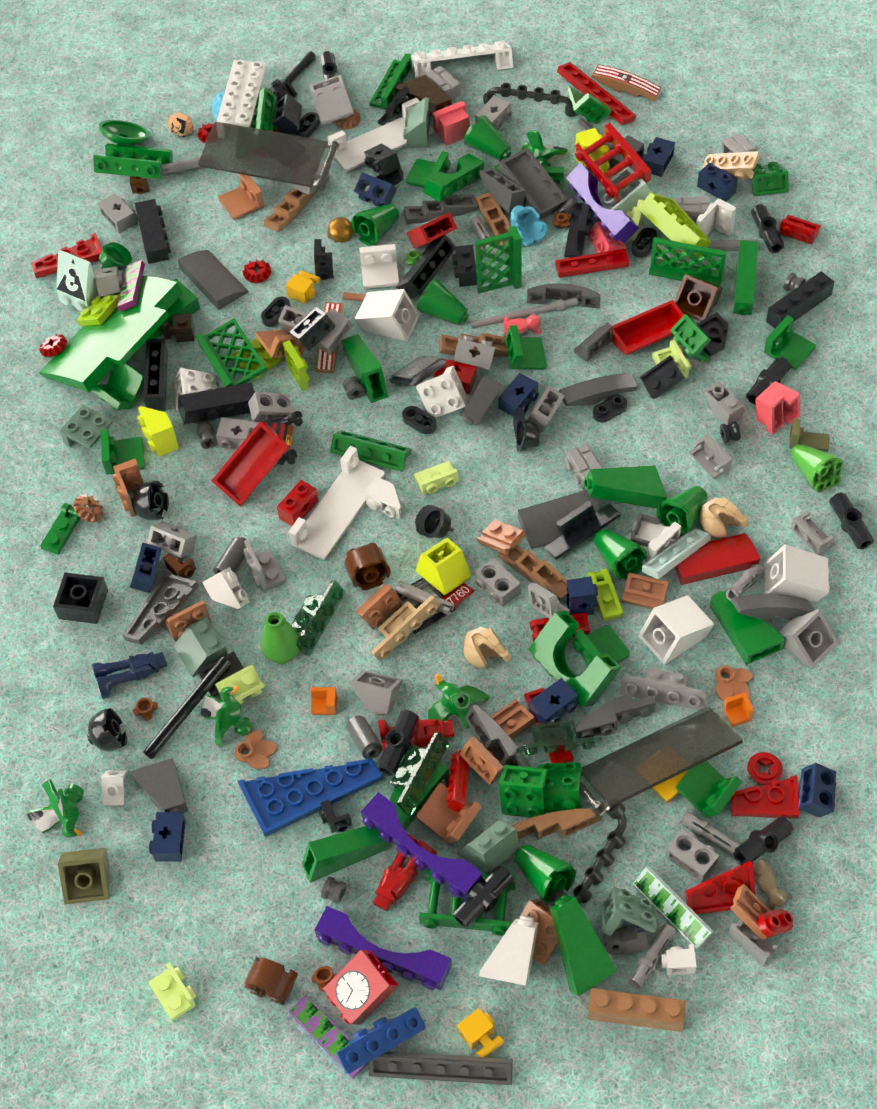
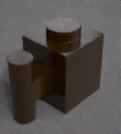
(182, 328)

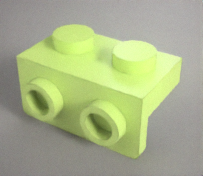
(677, 353)

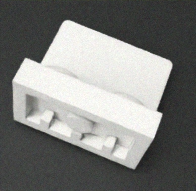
(718, 216)
(379, 266)
(192, 381)
(443, 393)
(658, 535)

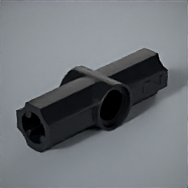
(328, 65)
(767, 228)
(766, 377)
(855, 528)
(401, 733)
(763, 840)
(483, 897)

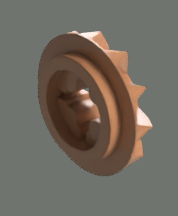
(351, 122)
(85, 512)

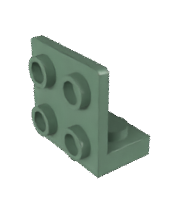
(85, 427)
(623, 905)

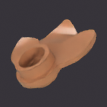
(734, 684)
(258, 750)

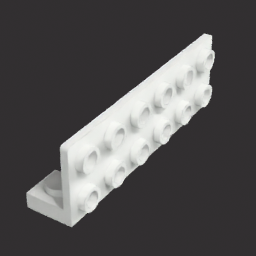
(502, 52)
(242, 93)
(391, 135)
(336, 508)

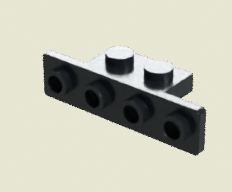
(578, 230)
(580, 526)

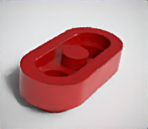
(775, 923)

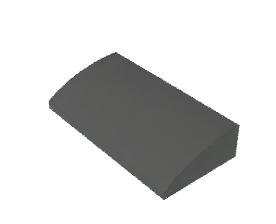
(529, 174)
(212, 278)
(540, 519)

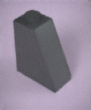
(480, 400)
(162, 785)

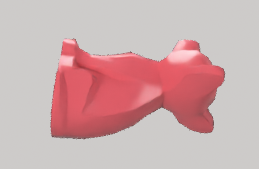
(532, 323)

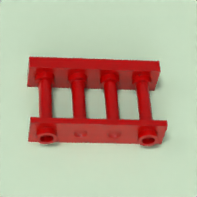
(622, 148)

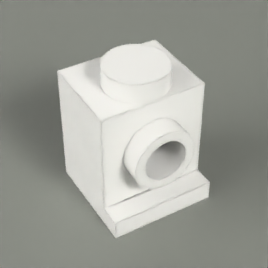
(679, 960)

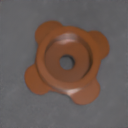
(561, 220)
(141, 704)
(322, 972)

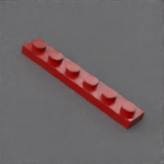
(587, 85)

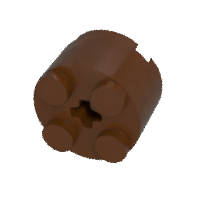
(367, 566)
(270, 979)

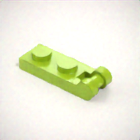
(607, 598)

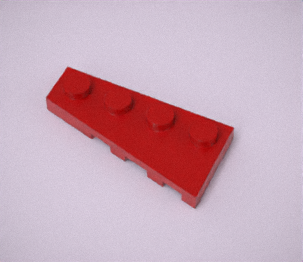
(87, 250)

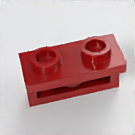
(799, 229)

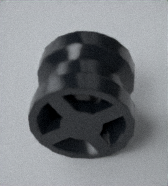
(730, 432)

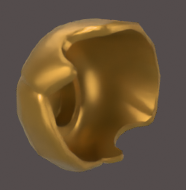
(340, 230)

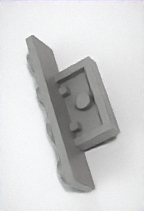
(665, 687)

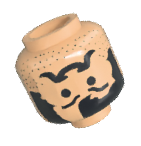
(180, 124)

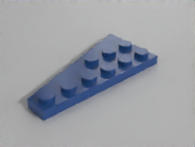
(297, 794)

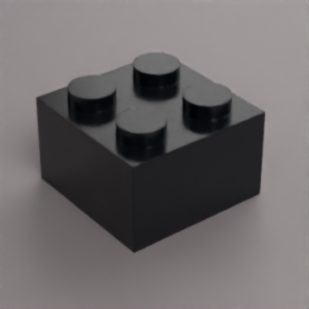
(80, 598)

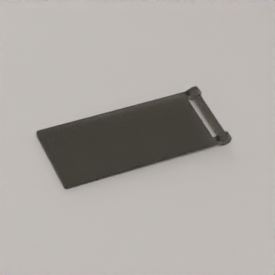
(267, 154)
(657, 758)

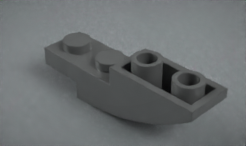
(605, 717)

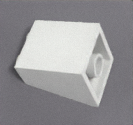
(388, 314)
(796, 574)
(675, 628)
(514, 953)

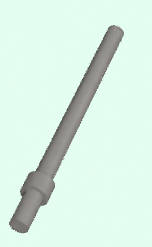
(557, 305)

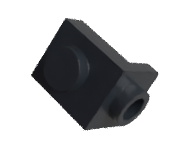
(335, 824)

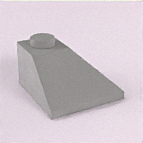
(809, 637)
(376, 691)

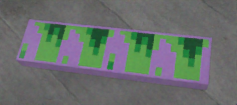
(321, 1029)

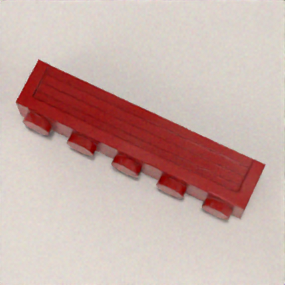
(457, 782)

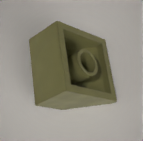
(84, 875)

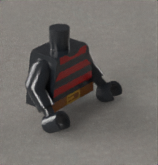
(285, 431)

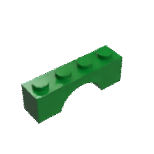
(443, 185)

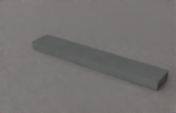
(442, 1068)

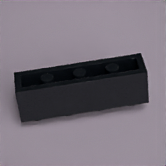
(151, 231)
(426, 266)
(801, 299)
(155, 374)
(215, 403)

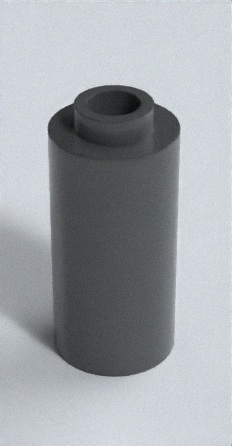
(232, 555)
(364, 737)

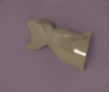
(766, 880)

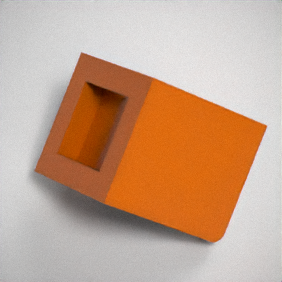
(323, 700)
(738, 709)

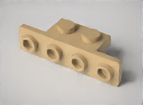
(735, 163)
(402, 624)

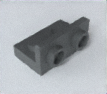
(595, 342)

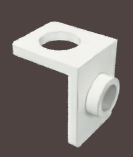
(113, 787)

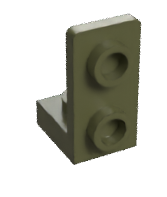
(815, 440)

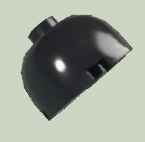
(148, 497)
(104, 728)

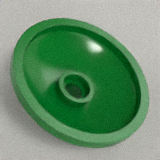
(123, 132)

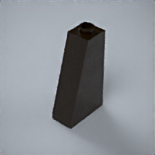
(425, 87)

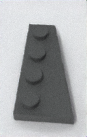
(160, 605)

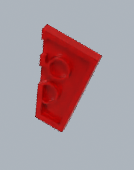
(768, 801)
(719, 892)

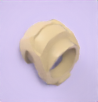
(718, 514)
(483, 642)

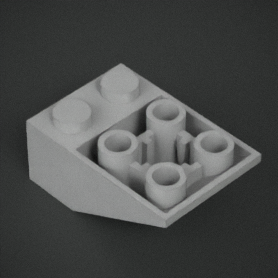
(331, 99)

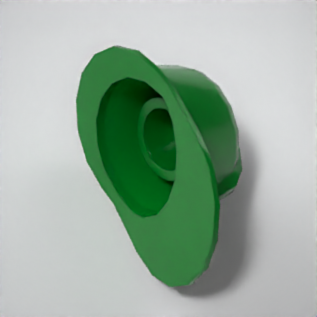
(114, 255)

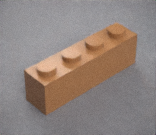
(636, 1010)

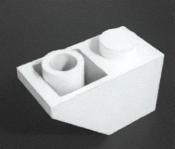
(382, 496)
(226, 589)

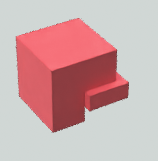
(451, 123)
(777, 406)

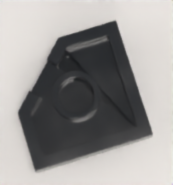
(716, 329)

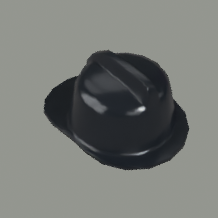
(525, 431)
(433, 522)

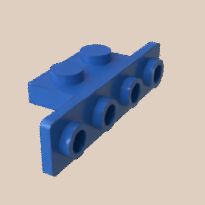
(379, 1039)

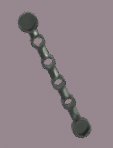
(538, 95)
(603, 857)

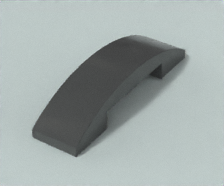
(563, 291)

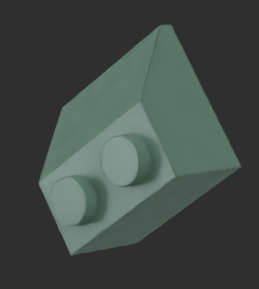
(418, 124)
(199, 646)
(491, 846)

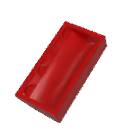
(646, 328)
(250, 463)
(718, 559)

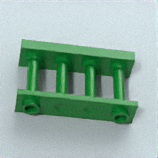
(132, 161)
(432, 919)

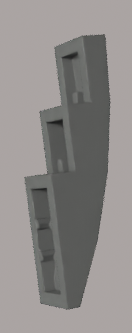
(430, 210)
(599, 388)
(771, 605)
(494, 738)

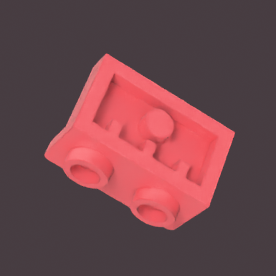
(603, 241)

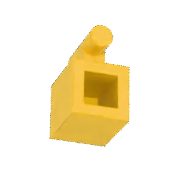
(302, 286)
(476, 1030)

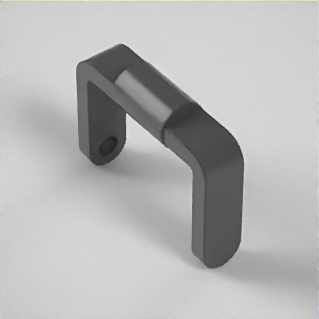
(636, 526)

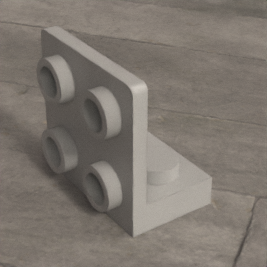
(264, 567)

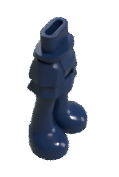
(140, 667)

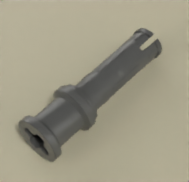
(206, 434)

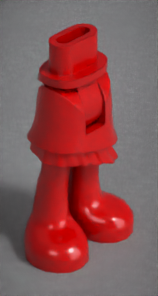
(423, 732)
(397, 879)

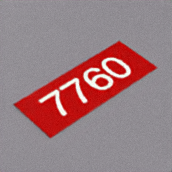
(459, 594)

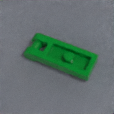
(60, 530)

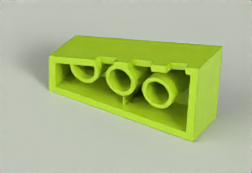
(673, 221)

